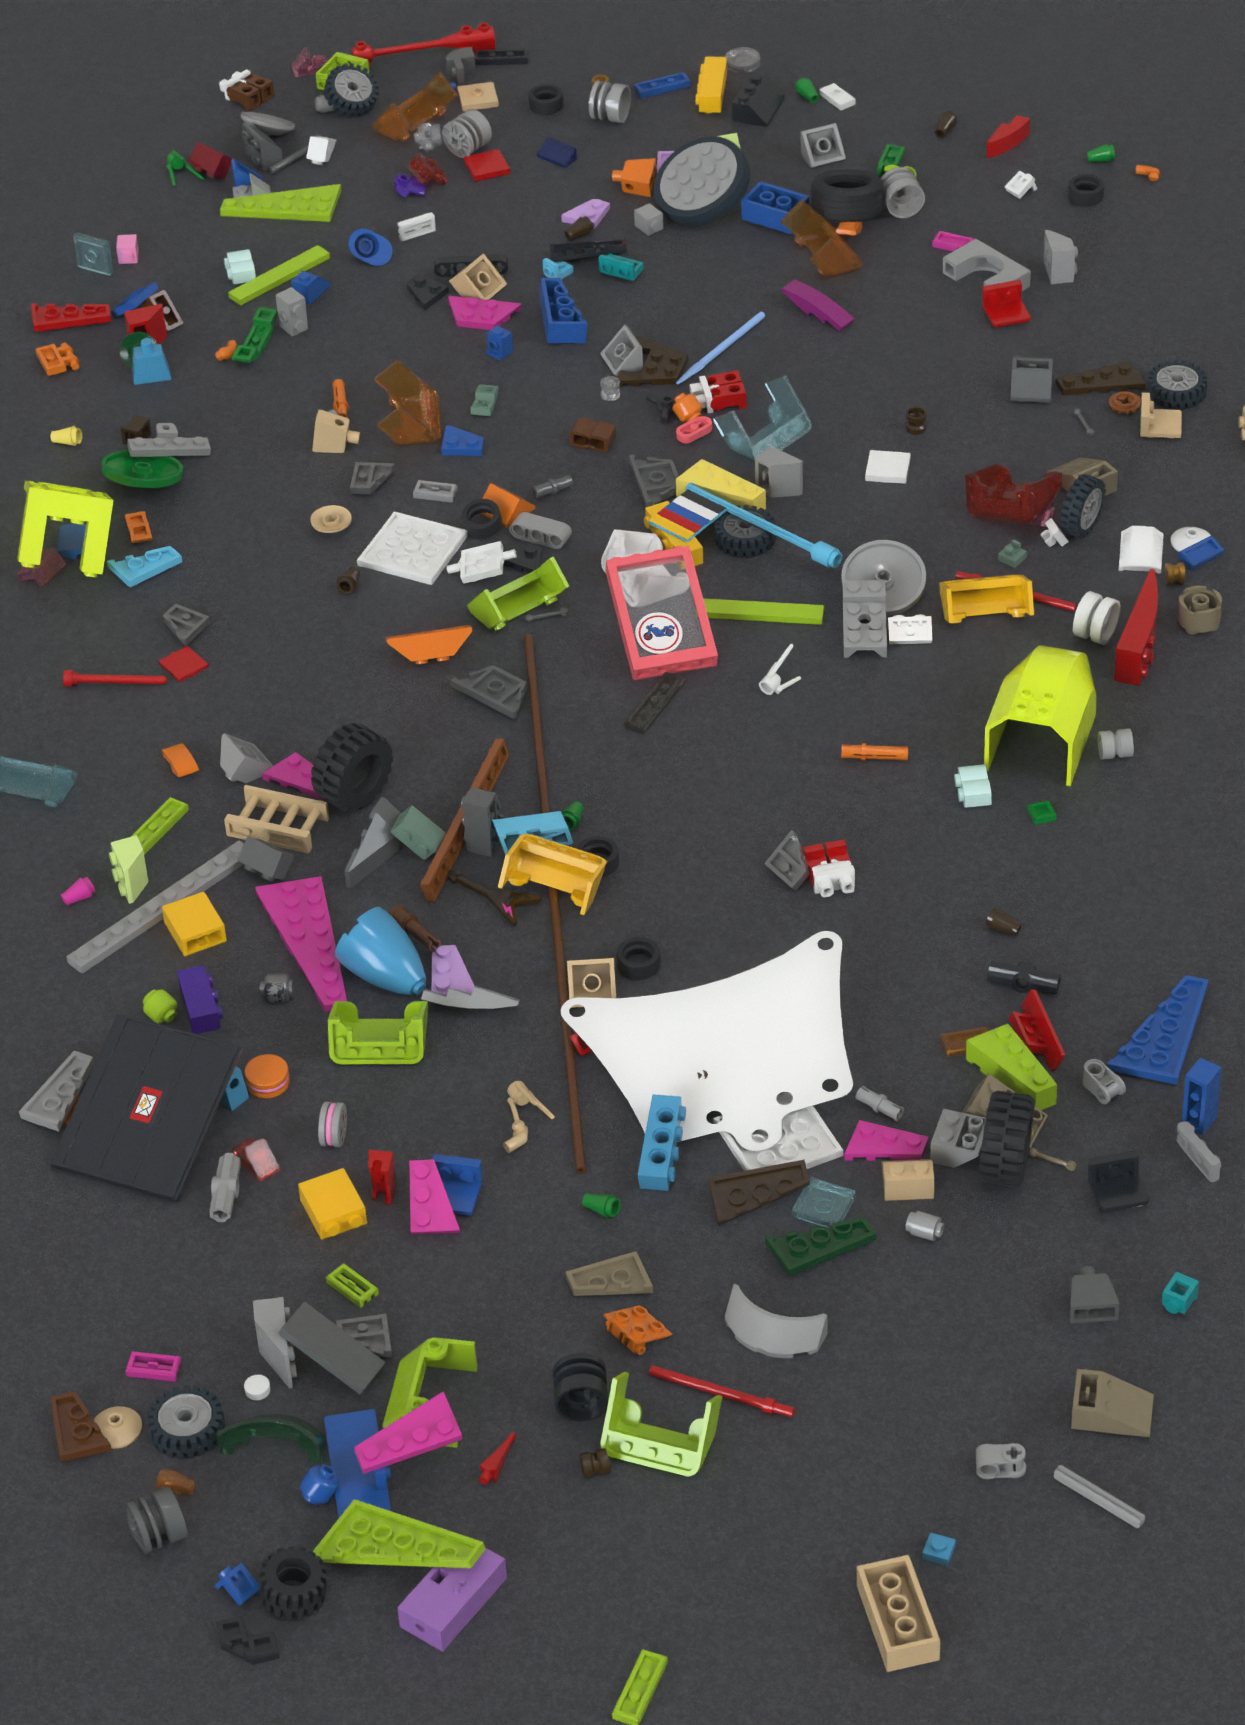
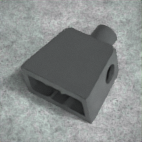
(1092, 1297)

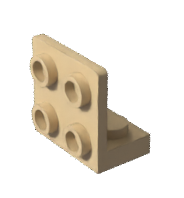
(1159, 421)

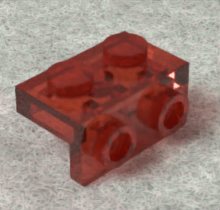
(425, 169)

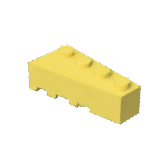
(722, 484)

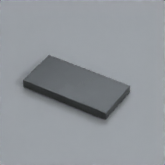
(331, 1347)

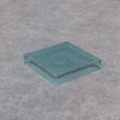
(93, 254)
(823, 1203)

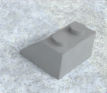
(1059, 258)

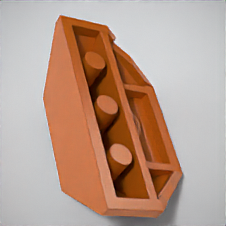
(430, 644)

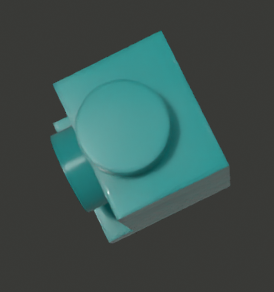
(1177, 1298)

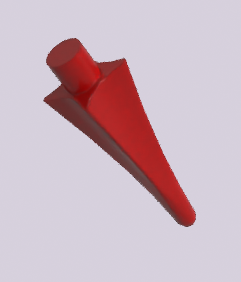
(493, 1464)

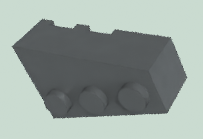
(479, 810)

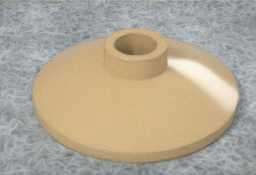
(331, 519)
(119, 1425)

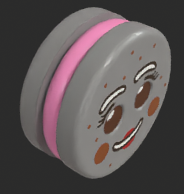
(332, 1124)

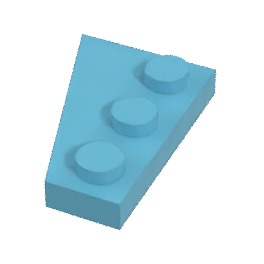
(138, 569)

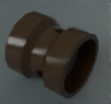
(916, 420)
(594, 1463)

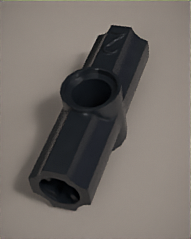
(1024, 977)

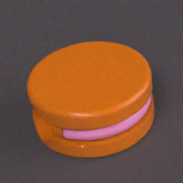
(267, 1076)

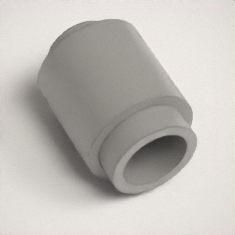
(924, 1225)

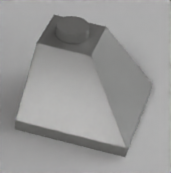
(242, 759)

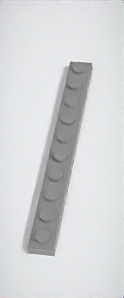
(151, 912)

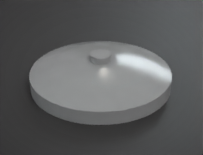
(895, 564)

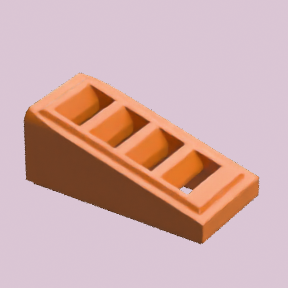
(849, 228)

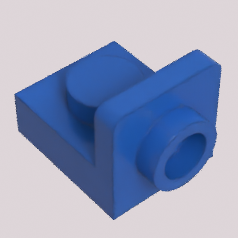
(238, 1583)

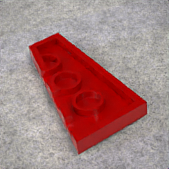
(69, 316)

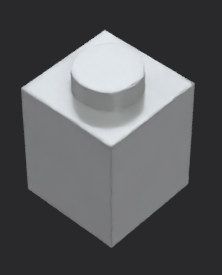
(648, 219)

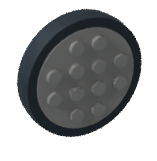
(702, 181)

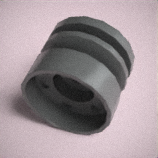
(156, 1520)

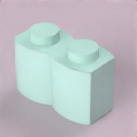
(239, 266)
(973, 785)

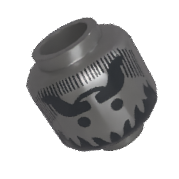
(277, 988)

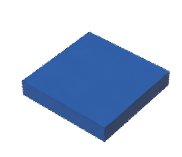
(134, 299)

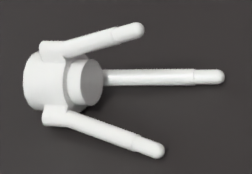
(771, 681)

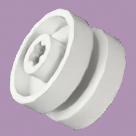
(1096, 618)

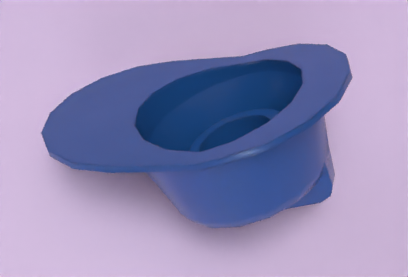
(370, 247)

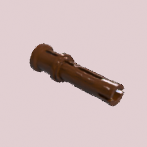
(410, 924)

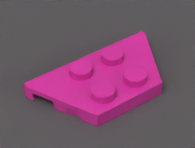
(480, 312)

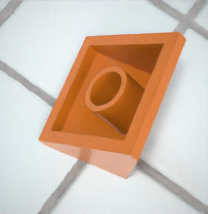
(508, 503)

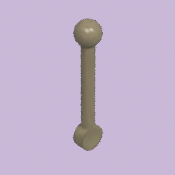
(1070, 1165)

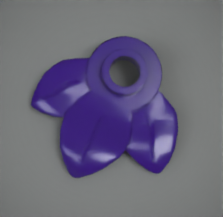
(407, 185)

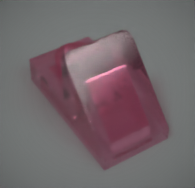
(305, 64)

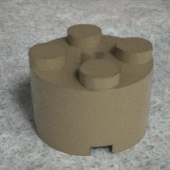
(1199, 610)

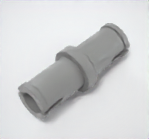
(879, 1103)

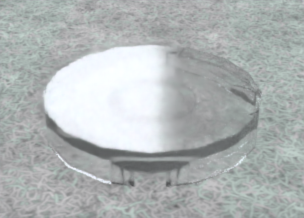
(742, 59)

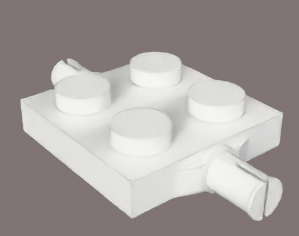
(481, 562)

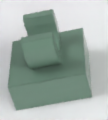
(1012, 554)

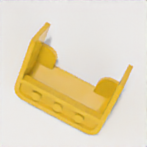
(986, 596)
(555, 867)

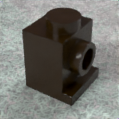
(137, 428)

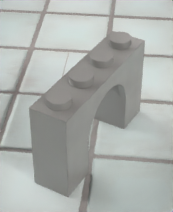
(979, 256)

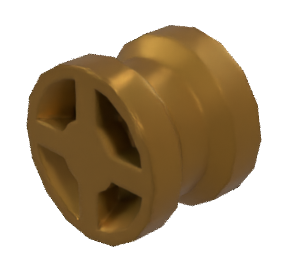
(1175, 573)

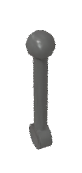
(1090, 432)
(563, 611)

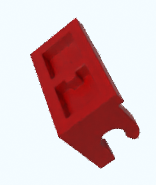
(382, 1174)

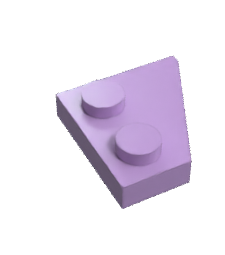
(593, 209)

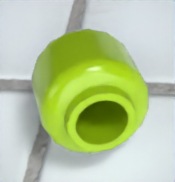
(160, 1006)

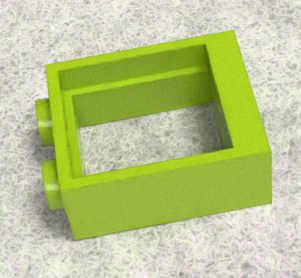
(336, 60)

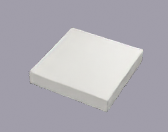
(887, 466)

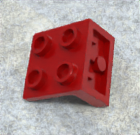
(1004, 303)

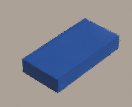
(1200, 552)

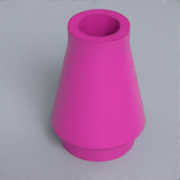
(78, 891)

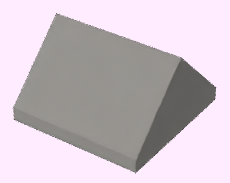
(822, 145)
(623, 352)

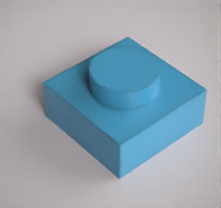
(939, 1549)

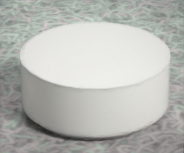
(257, 1387)

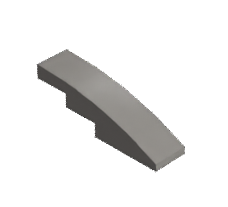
(480, 998)

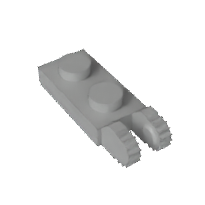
(1198, 1151)

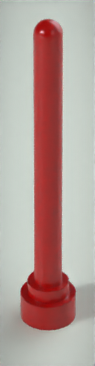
(72, 678)

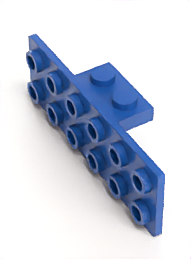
(343, 1434)

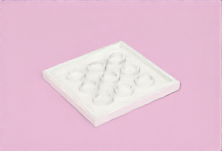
(412, 548)
(802, 1138)

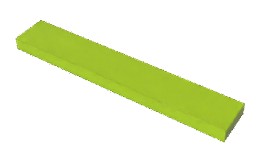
(279, 275)
(764, 611)

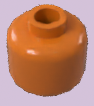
(687, 407)

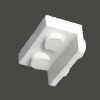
(910, 629)

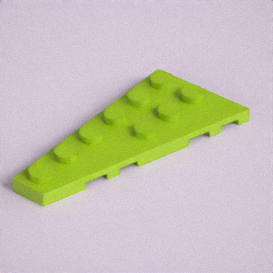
(387, 1538)

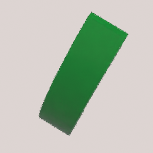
(258, 337)

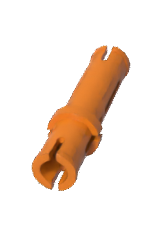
(340, 404)
(874, 752)

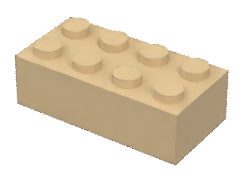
(898, 1613)

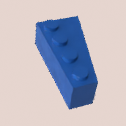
(560, 317)

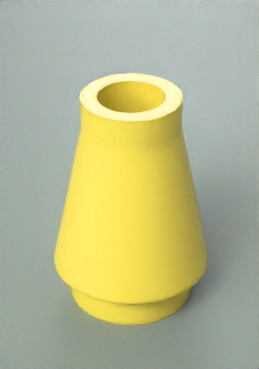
(68, 436)

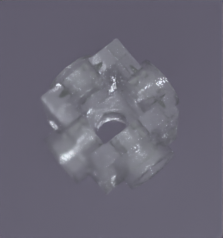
(434, 134)

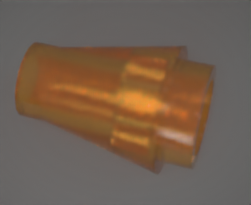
(177, 1482)

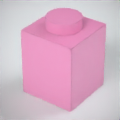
(127, 249)

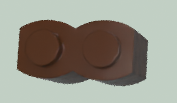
(592, 435)

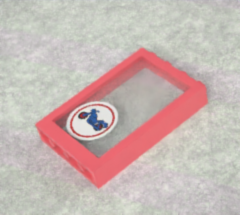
(661, 612)

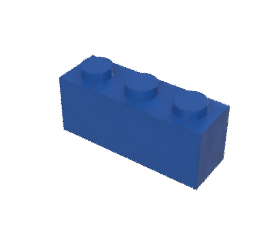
(1201, 1095)

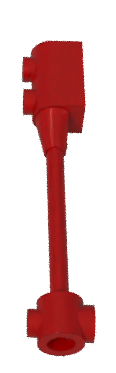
(478, 38)

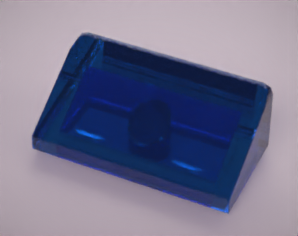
(557, 152)

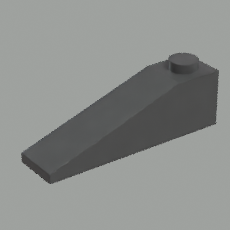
(376, 843)

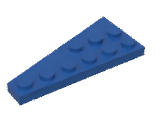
(1163, 1040)

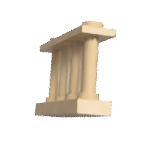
(275, 834)

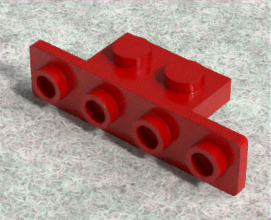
(1037, 1031)

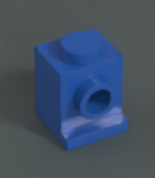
(499, 343)

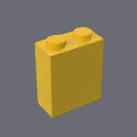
(194, 923)
(332, 1203)

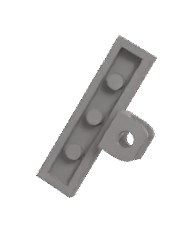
(168, 444)

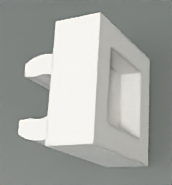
(1053, 534)

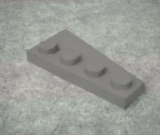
(57, 1095)

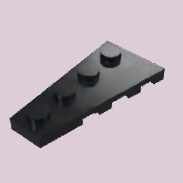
(576, 250)

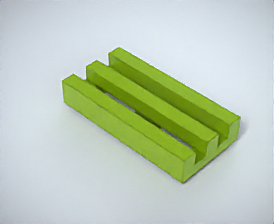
(349, 1288)

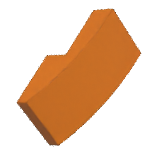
(138, 527)
(180, 760)

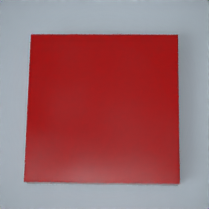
(486, 165)

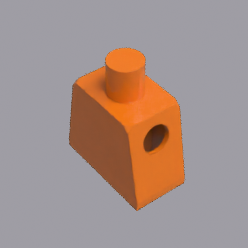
(637, 176)

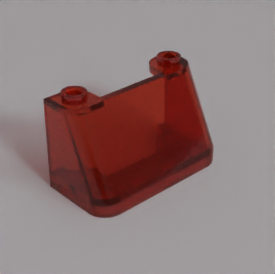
(995, 496)

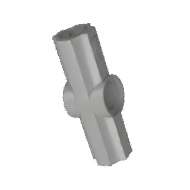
(225, 1187)

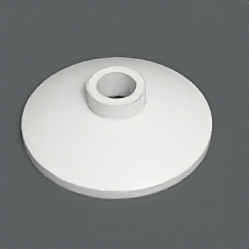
(1187, 536)

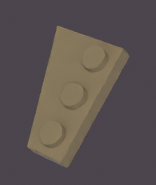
(610, 1277)

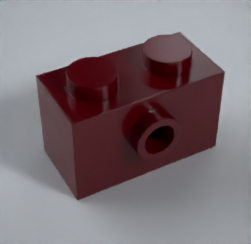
(210, 160)

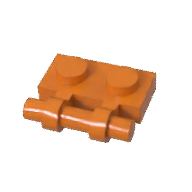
(52, 358)

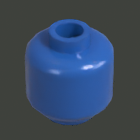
(319, 1484)

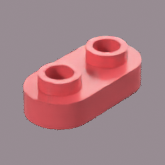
(694, 429)

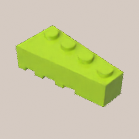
(1012, 1063)

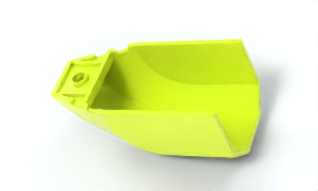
(1048, 690)

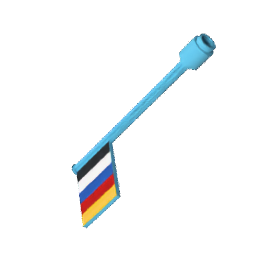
(698, 509)

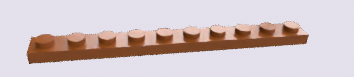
(454, 839)

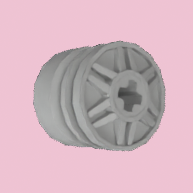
(609, 101)
(467, 133)
(902, 192)

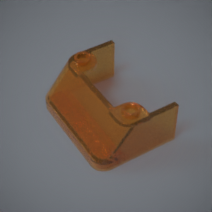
(401, 120)
(829, 249)
(416, 405)

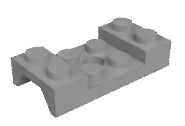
(864, 601)

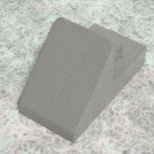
(257, 187)

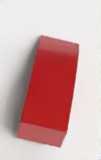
(1008, 136)

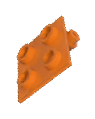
(635, 1328)

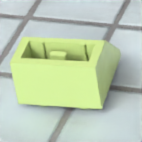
(129, 868)

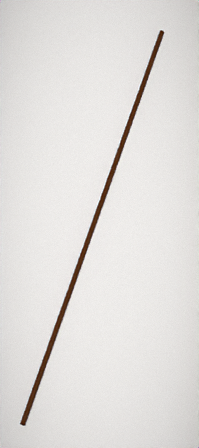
(555, 915)

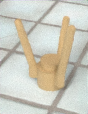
(521, 1095)

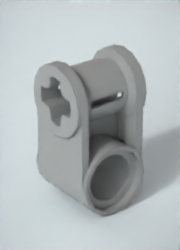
(1102, 1081)
(998, 1461)

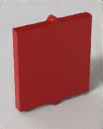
(183, 664)

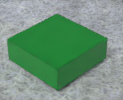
(1041, 812)

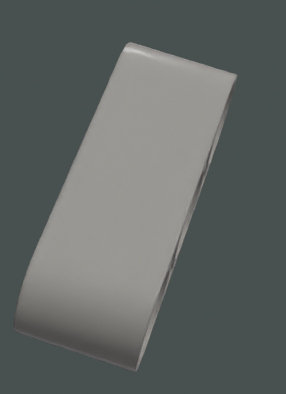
(540, 530)

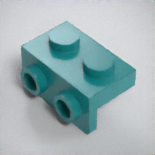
(620, 266)

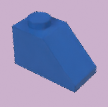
(309, 286)

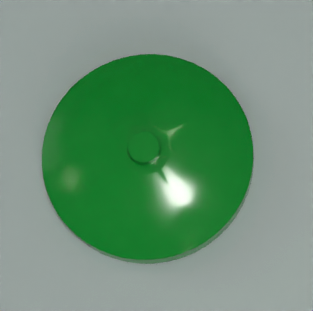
(141, 471)

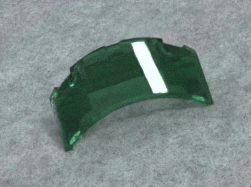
(273, 1426)

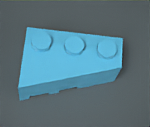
(544, 825)

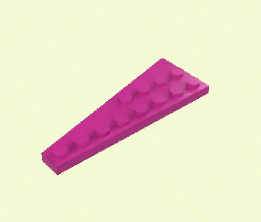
(305, 927)

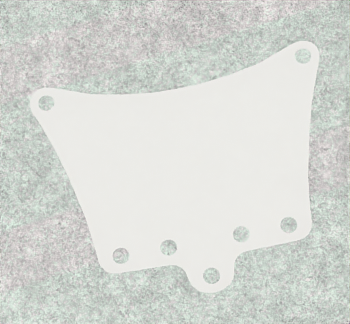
(749, 1032)

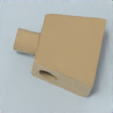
(332, 433)

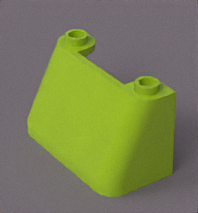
(377, 1039)

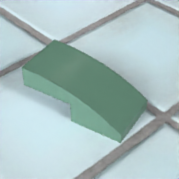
(484, 400)

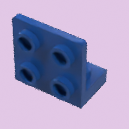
(461, 1181)

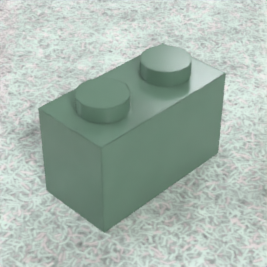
(417, 832)

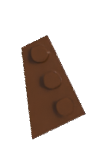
(75, 1428)

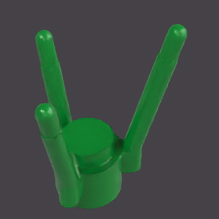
(176, 161)

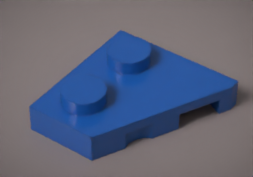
(461, 442)

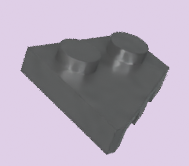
(369, 476)
(185, 622)
(789, 861)
(370, 1332)

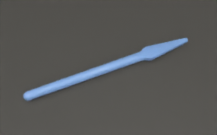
(723, 346)

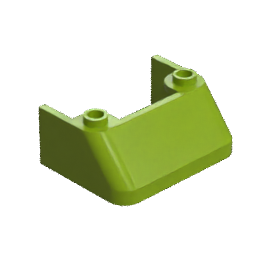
(519, 596)
(411, 1371)
(654, 1446)

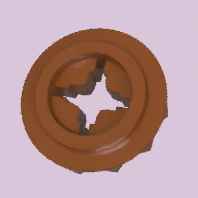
(1118, 400)

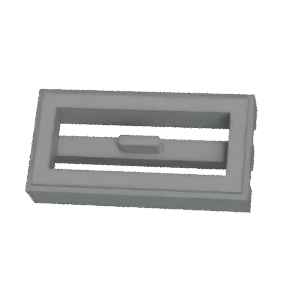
(435, 491)

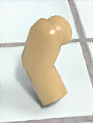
(519, 1138)

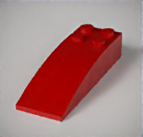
(1138, 638)

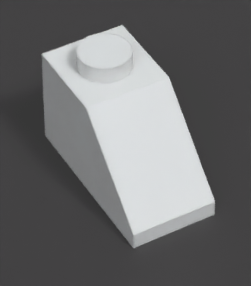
(320, 149)

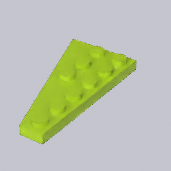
(299, 204)

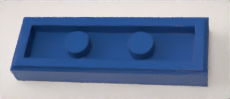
(662, 85)

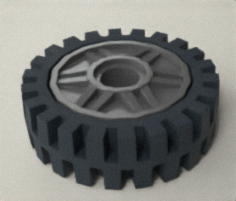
(741, 536)

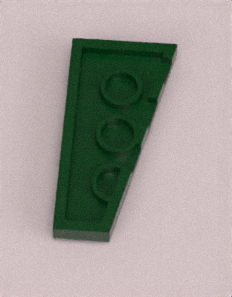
(818, 1245)

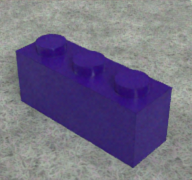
(199, 999)

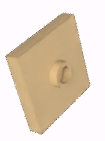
(478, 96)

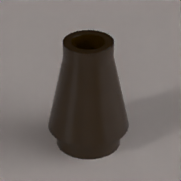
(946, 123)
(579, 228)
(348, 581)
(1002, 922)

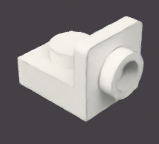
(1021, 184)

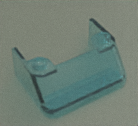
(787, 423)
(36, 780)

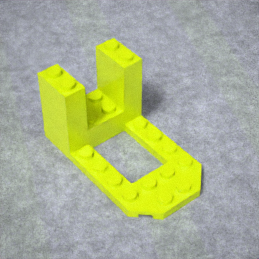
(69, 503)

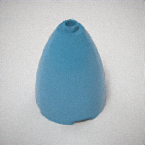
(382, 954)

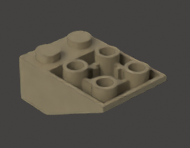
(1092, 467)
(980, 1100)
(1110, 1405)

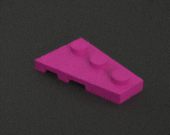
(293, 772)
(881, 1141)
(428, 1201)

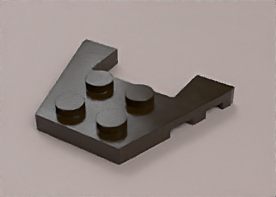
(661, 367)

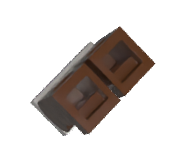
(247, 89)

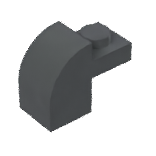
(460, 62)

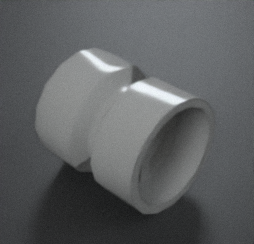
(1118, 743)

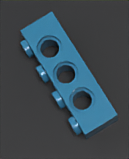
(662, 1109)

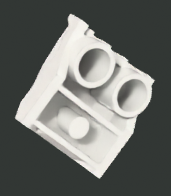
(1141, 549)

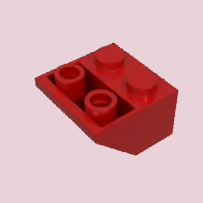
(147, 320)

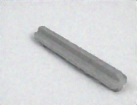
(1099, 1496)

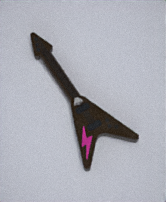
(503, 900)

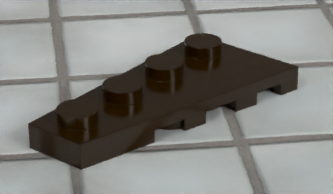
(1116, 376)
(751, 1189)

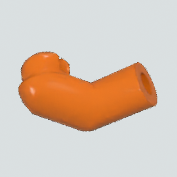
(1152, 172)
(226, 352)

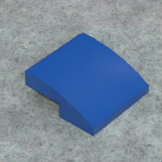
(71, 540)

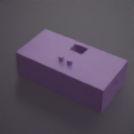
(450, 1599)

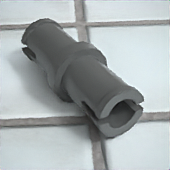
(551, 486)

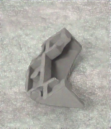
(773, 1333)

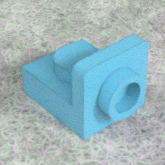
(556, 269)

